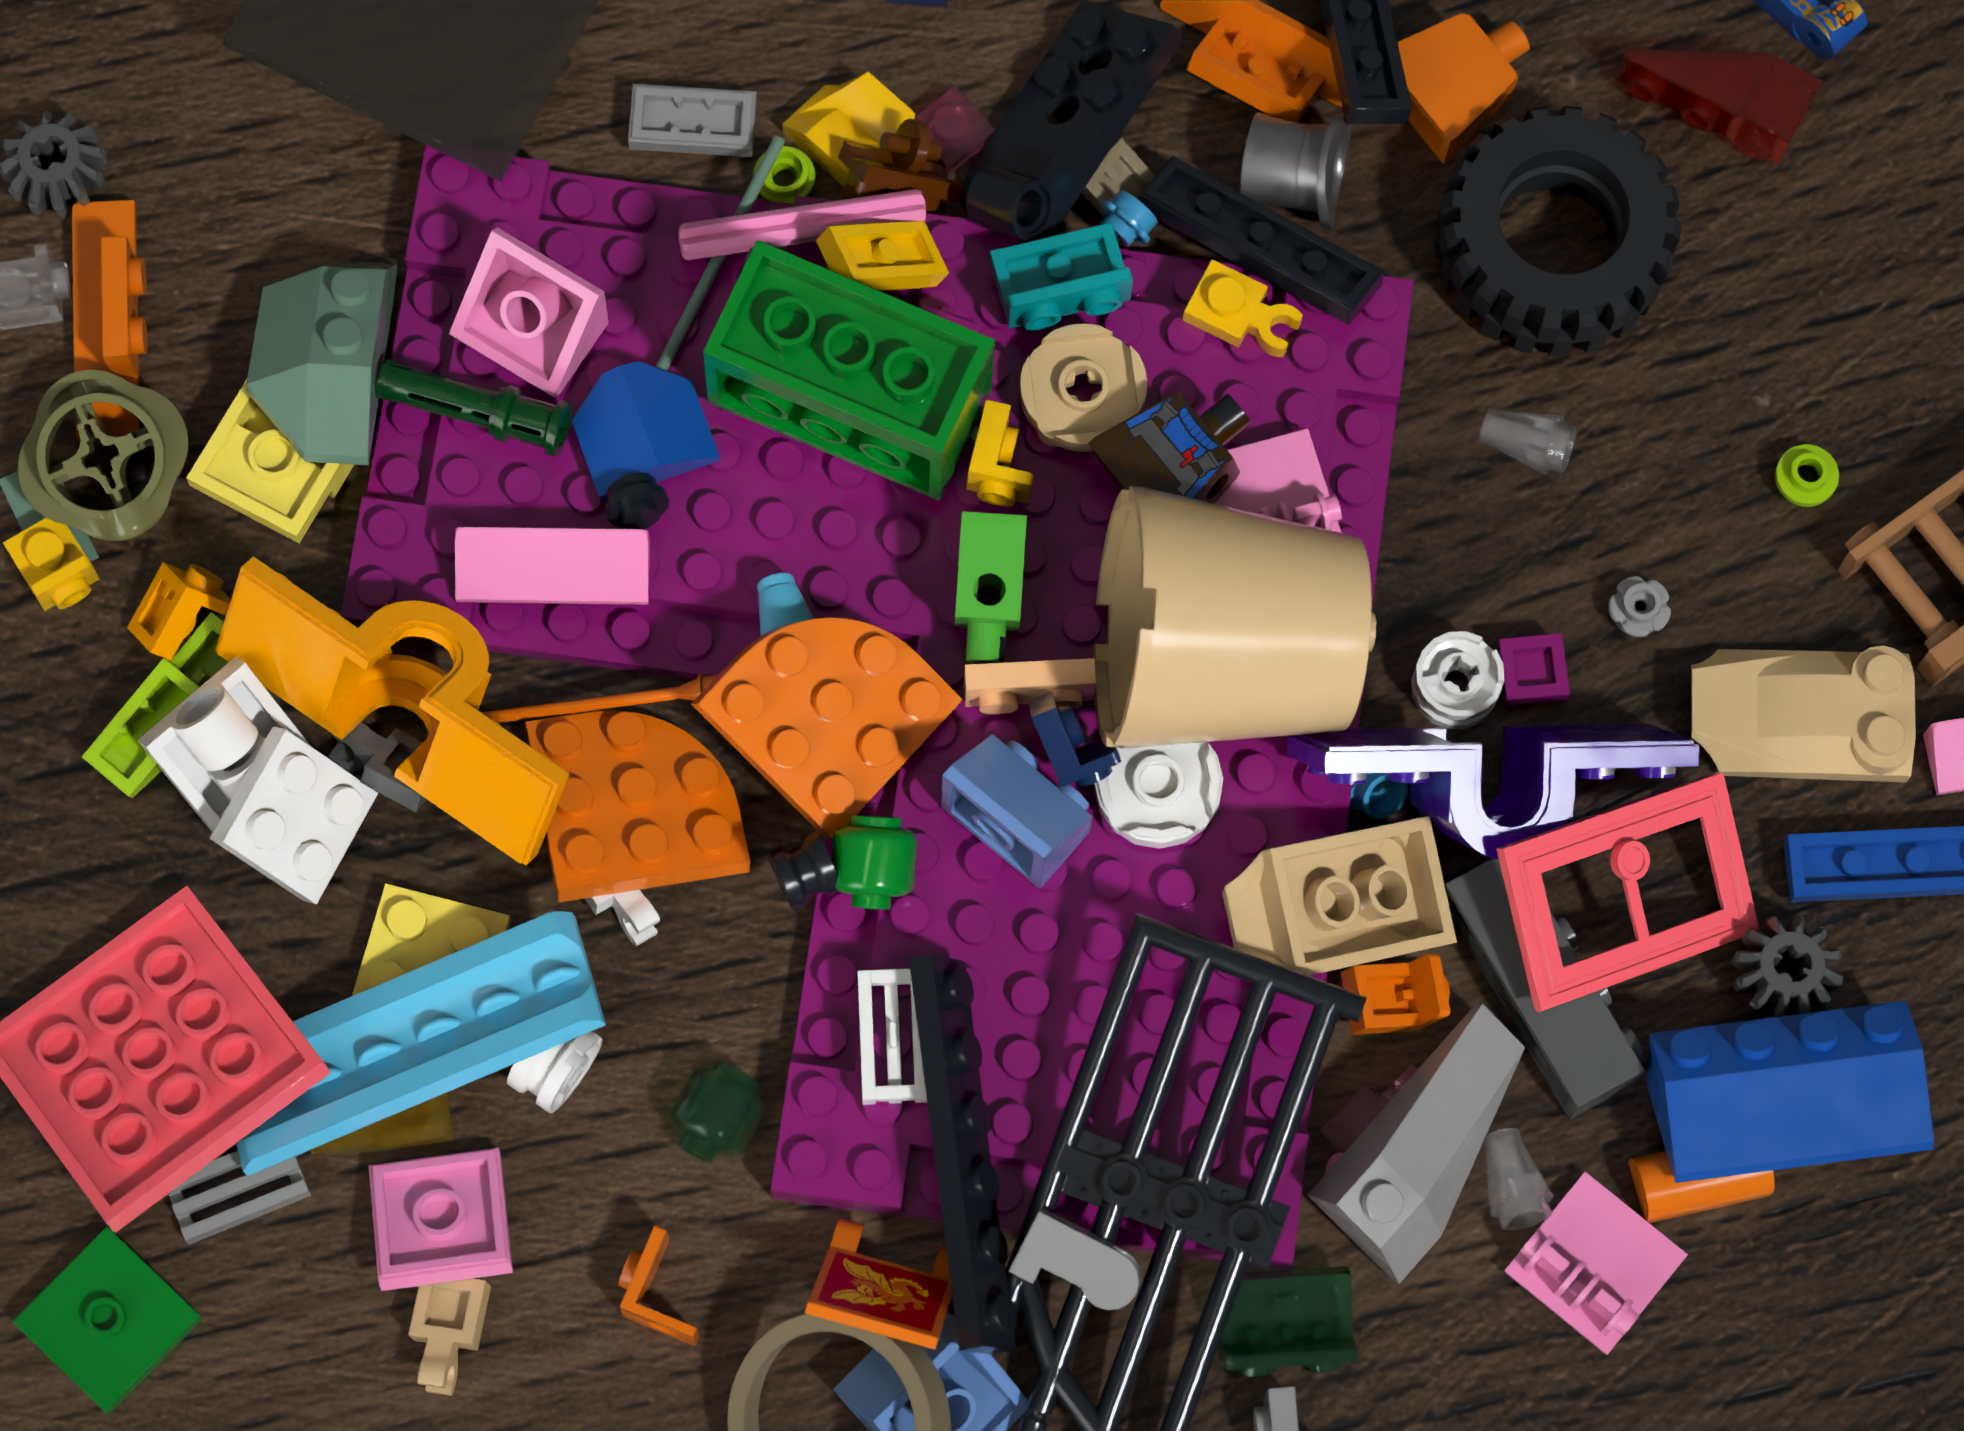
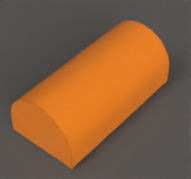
(1664, 1199)

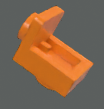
(1399, 995)

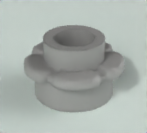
(1637, 622)

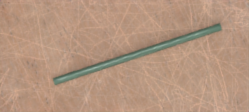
(716, 262)

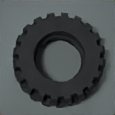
(1570, 157)

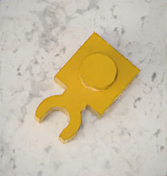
(1233, 305)

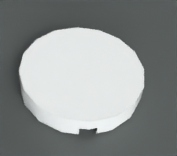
(1161, 793)

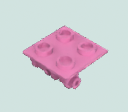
(1283, 482)
(1595, 1263)

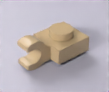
(447, 1319)

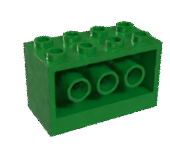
(848, 370)

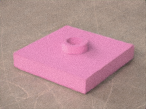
(440, 1219)

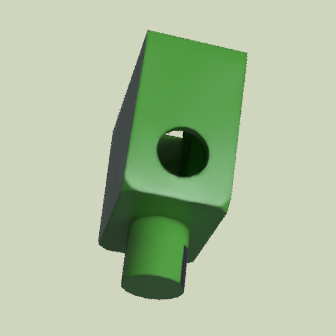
(993, 557)

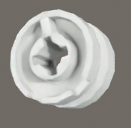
(1443, 701)
(556, 1071)

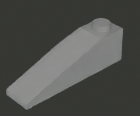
(1415, 1156)

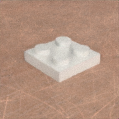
(294, 815)

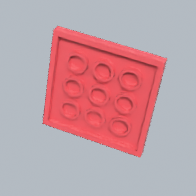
(153, 1058)

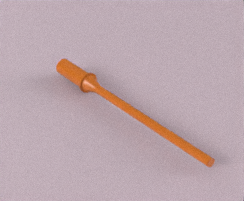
(687, 691)

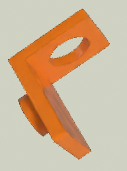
(637, 1278)

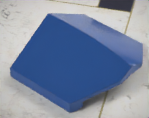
(642, 424)

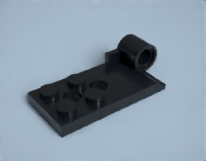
(1038, 167)

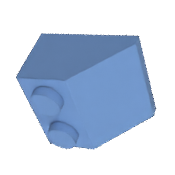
(1015, 808)
(975, 1384)

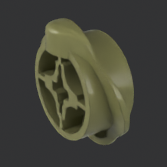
(43, 480)

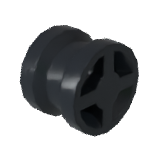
(804, 870)

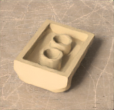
(1806, 713)
(1342, 899)

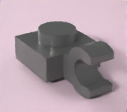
(379, 760)

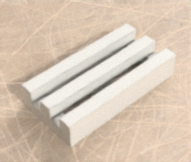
(894, 1092)

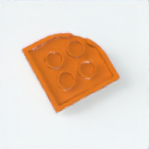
(827, 712)
(637, 807)

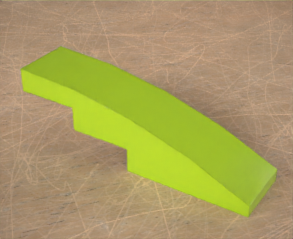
(116, 749)

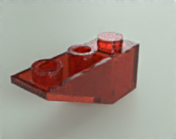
(1736, 94)

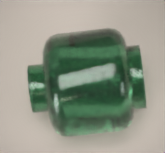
(717, 1112)

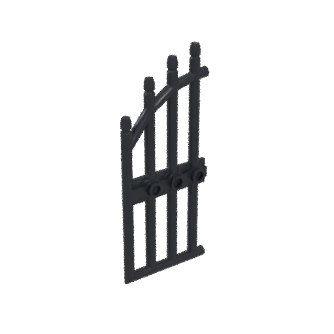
(1162, 1193)

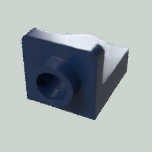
(1060, 733)

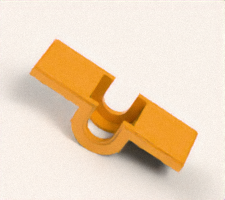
(347, 672)

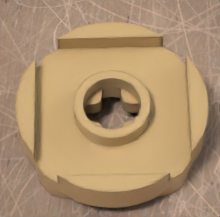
(1052, 368)

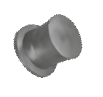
(1296, 164)

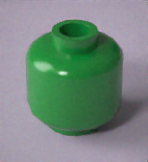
(874, 860)

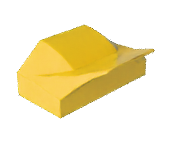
(845, 112)

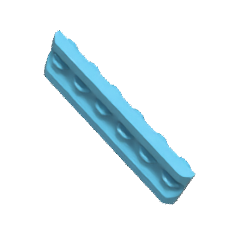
(435, 1033)

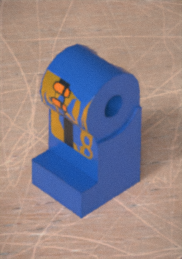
(1818, 24)

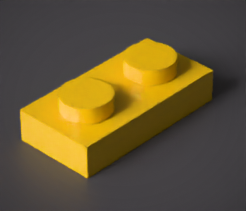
(884, 254)

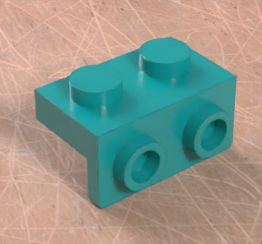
(1061, 277)

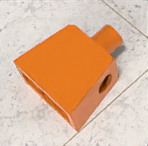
(1459, 79)

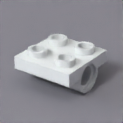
(215, 738)

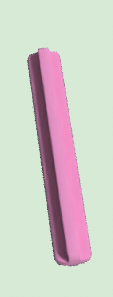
(795, 224)

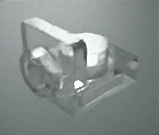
(33, 290)

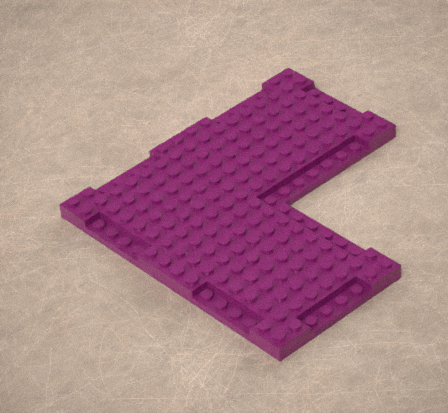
(892, 561)

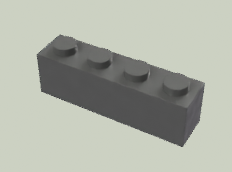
(1573, 1043)

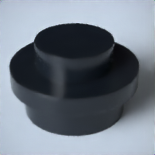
(636, 501)

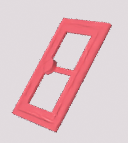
(1630, 860)

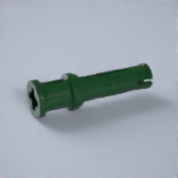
(503, 412)

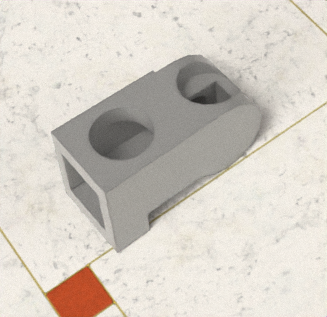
(1099, 1267)

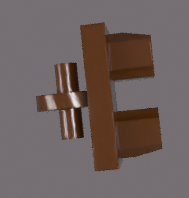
(901, 163)

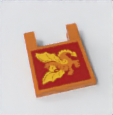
(880, 1293)

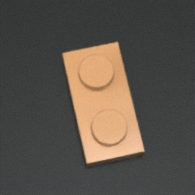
(1002, 686)

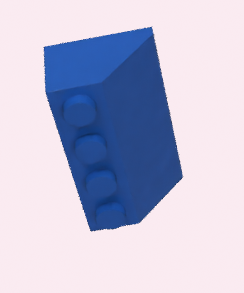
(1790, 1091)

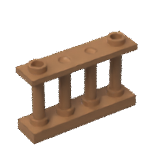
(1872, 548)

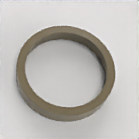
(908, 1360)

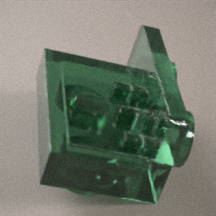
(1290, 1322)

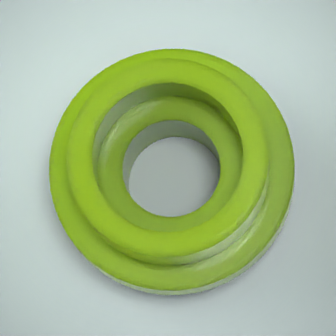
(792, 161)
(1800, 491)

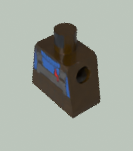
(1174, 448)

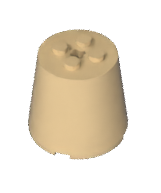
(1227, 624)

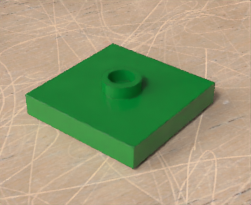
(107, 1320)

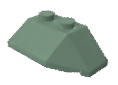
(321, 357)

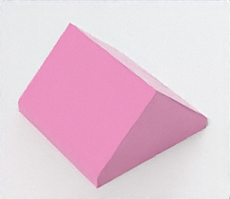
(529, 313)

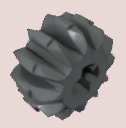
(45, 146)
(1794, 949)

